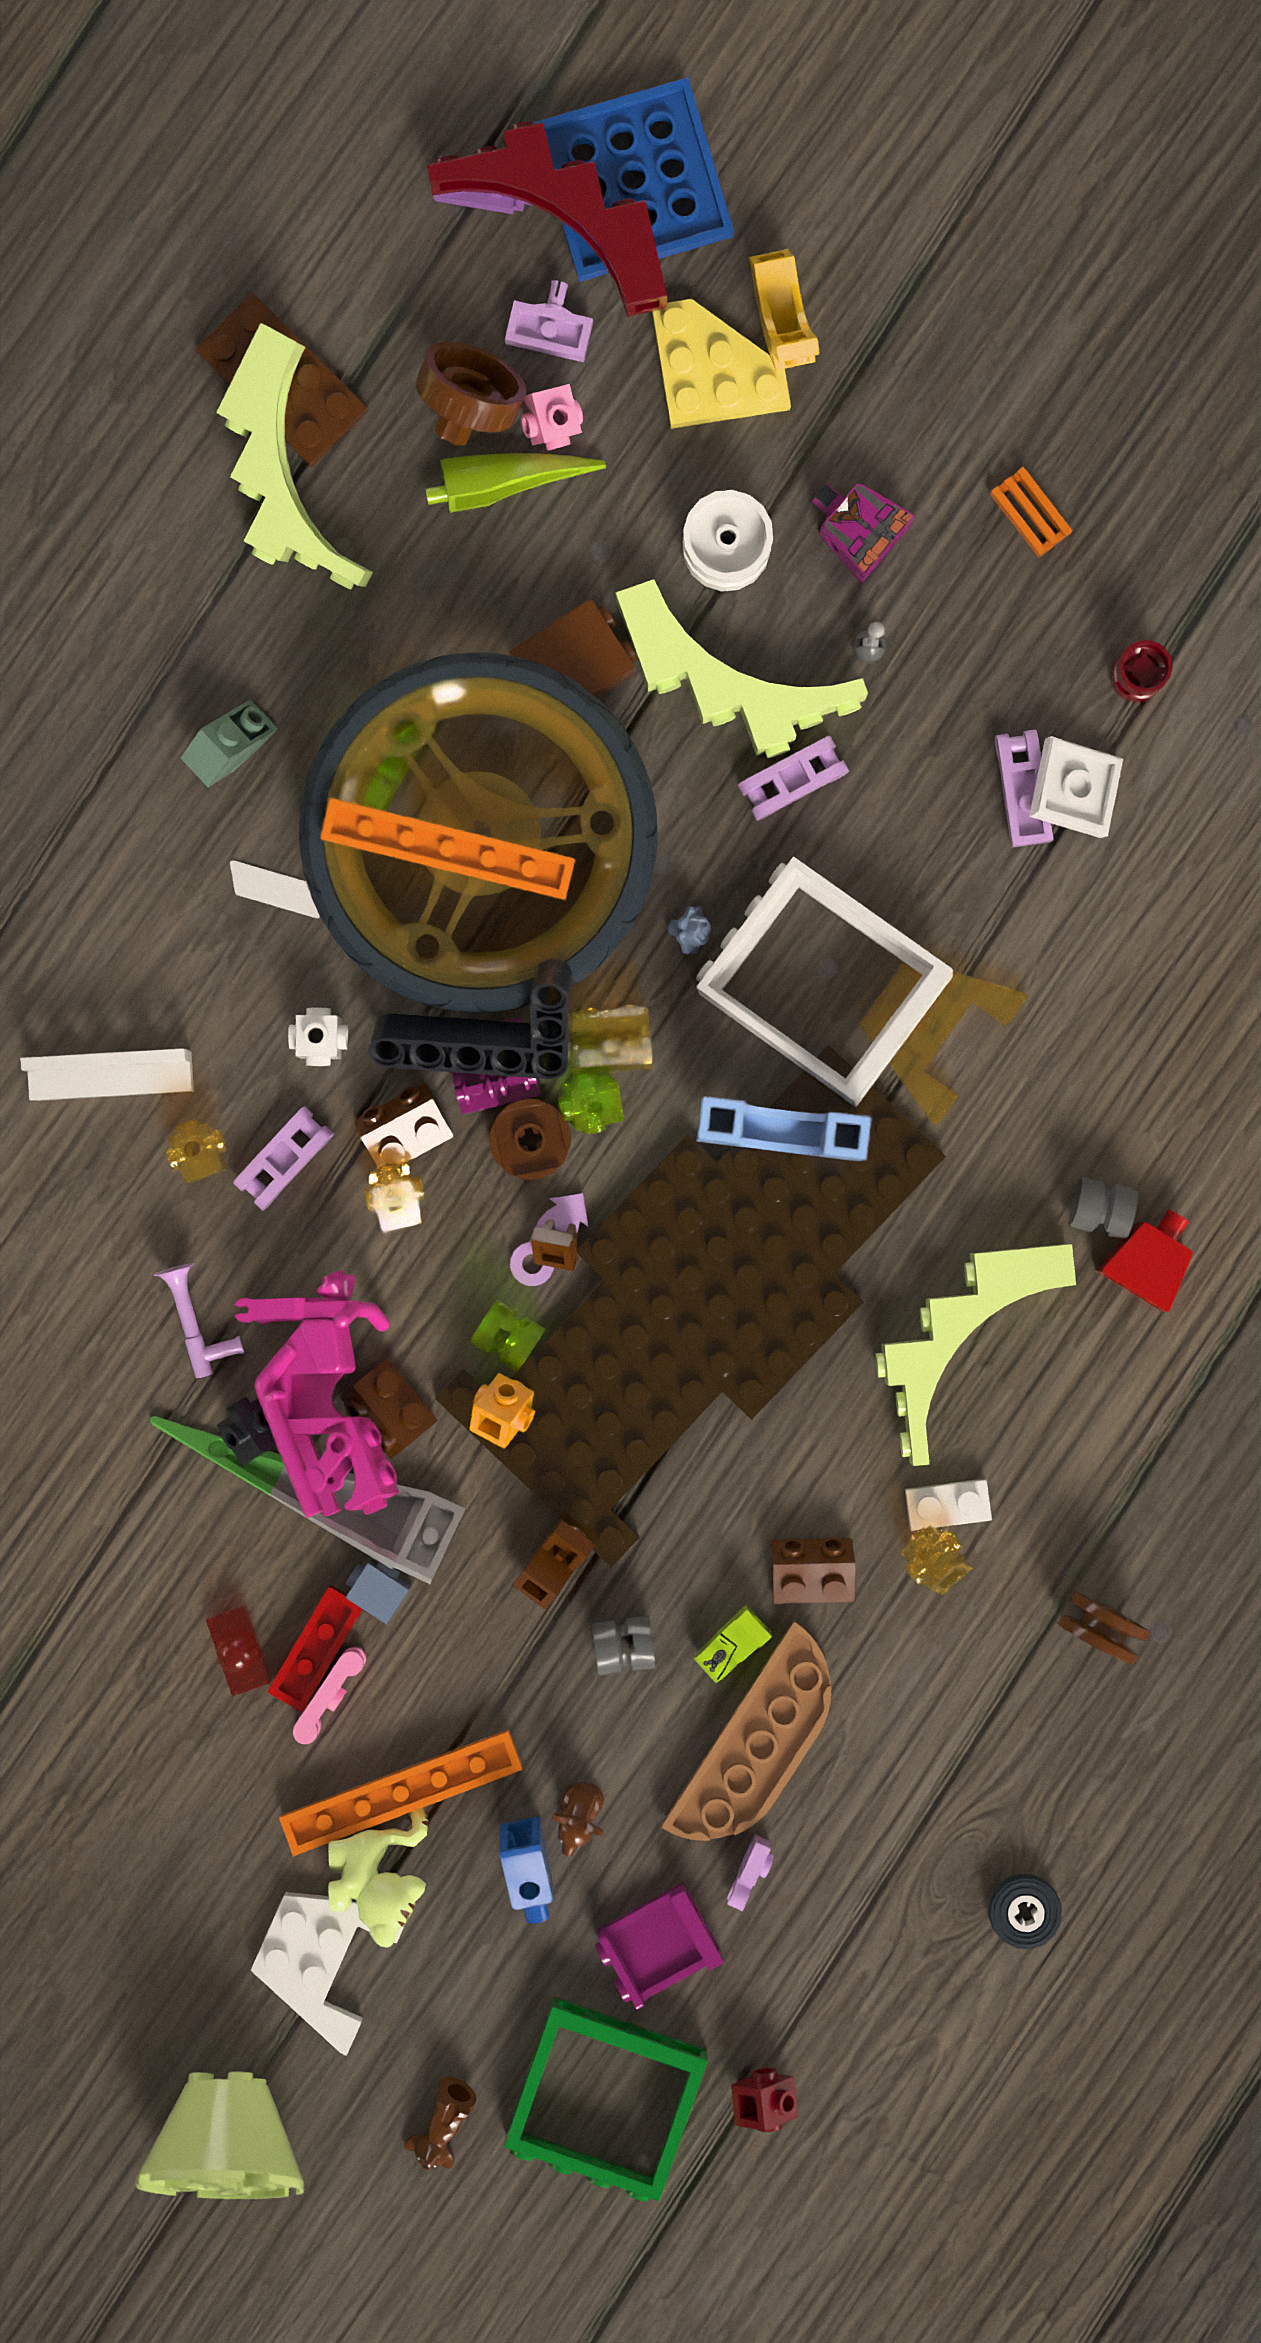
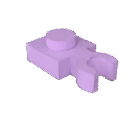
(754, 1864)

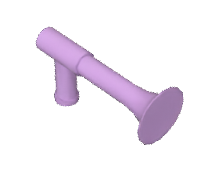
(199, 1354)

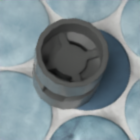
(1103, 1208)
(609, 1645)

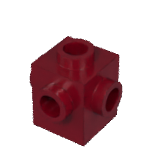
(764, 2100)

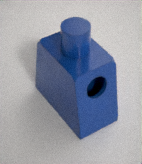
(527, 1867)

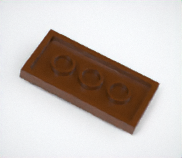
(317, 403)

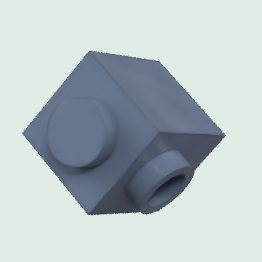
(377, 1589)

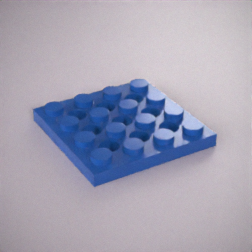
(686, 144)

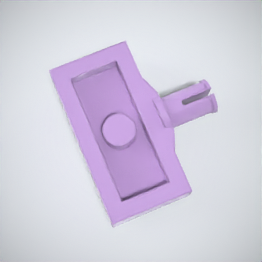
(549, 327)

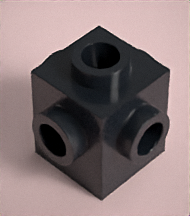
(246, 1430)

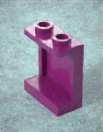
(657, 1945)

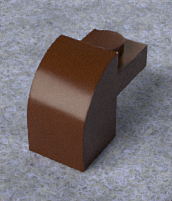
(553, 1564)

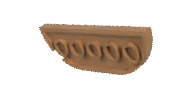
(758, 1743)

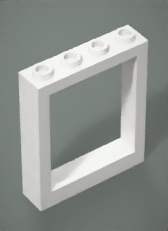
(761, 914)

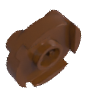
(511, 1126)

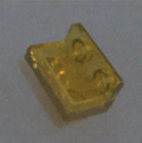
(611, 1040)

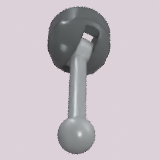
(870, 650)

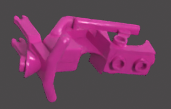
(298, 1400)

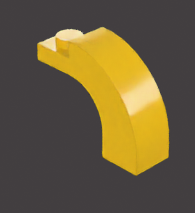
(781, 310)

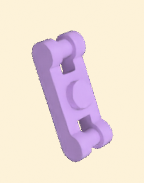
(793, 778)
(283, 1158)

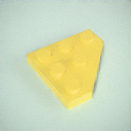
(713, 369)

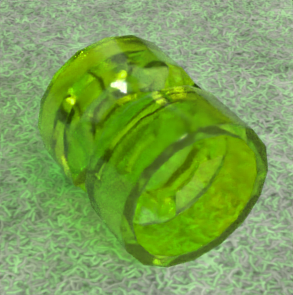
(519, 1344)

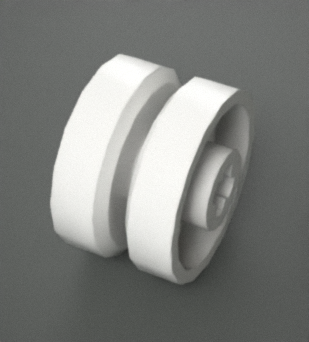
(740, 519)

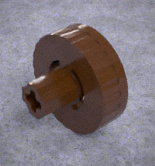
(469, 390)

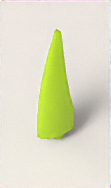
(489, 478)

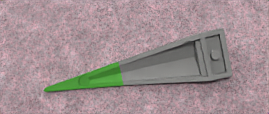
(403, 1535)

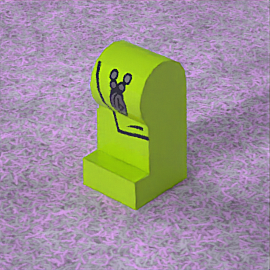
(732, 1644)

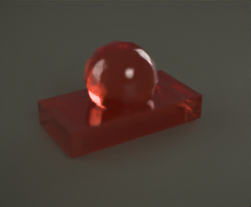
(238, 1650)

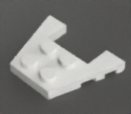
(303, 1958)

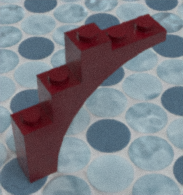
(573, 195)

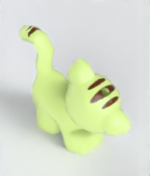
(383, 1898)

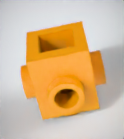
(502, 1410)

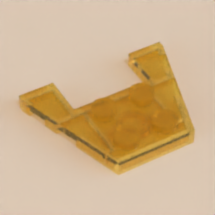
(934, 1028)

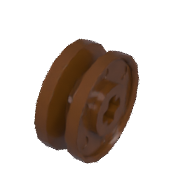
(1104, 1628)

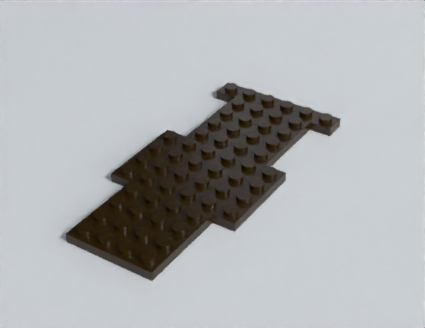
(705, 1291)

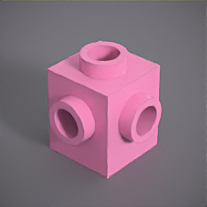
(551, 417)

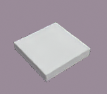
(1076, 787)

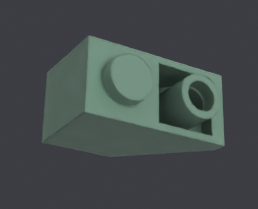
(228, 742)

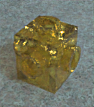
(207, 1162)
(395, 1196)
(935, 1559)

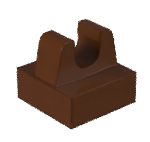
(555, 1247)

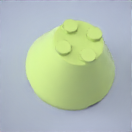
(222, 2143)

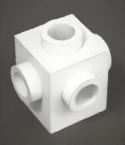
(329, 1048)

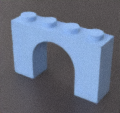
(782, 1130)

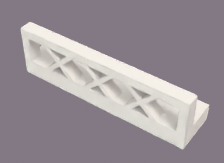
(109, 1074)

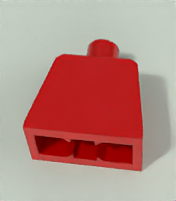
(1151, 1261)

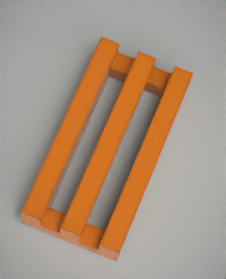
(1042, 501)

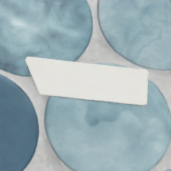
(272, 888)

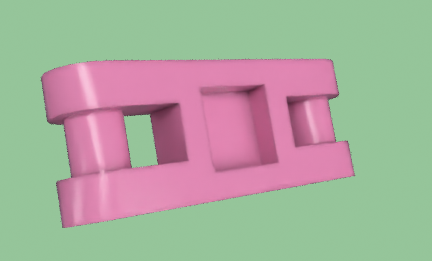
(329, 1694)

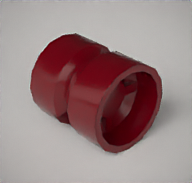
(1141, 671)

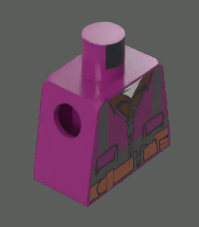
(861, 526)

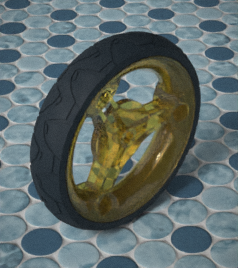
(503, 688)

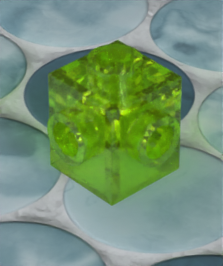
(591, 1102)

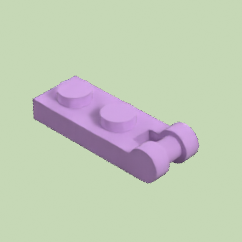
(1019, 787)

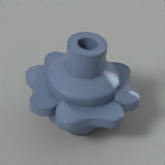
(691, 930)

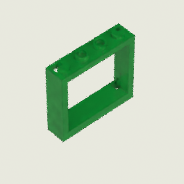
(630, 2038)

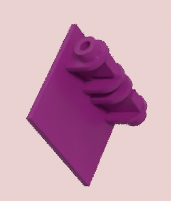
(484, 1091)

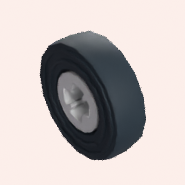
(1045, 1915)

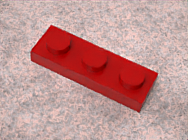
(315, 1649)

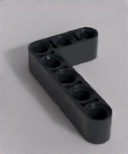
(487, 1046)

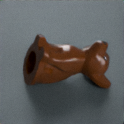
(579, 1808)
(454, 2104)

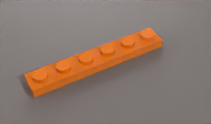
(447, 848)
(401, 1792)

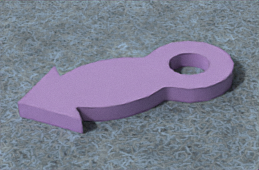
(568, 1210)

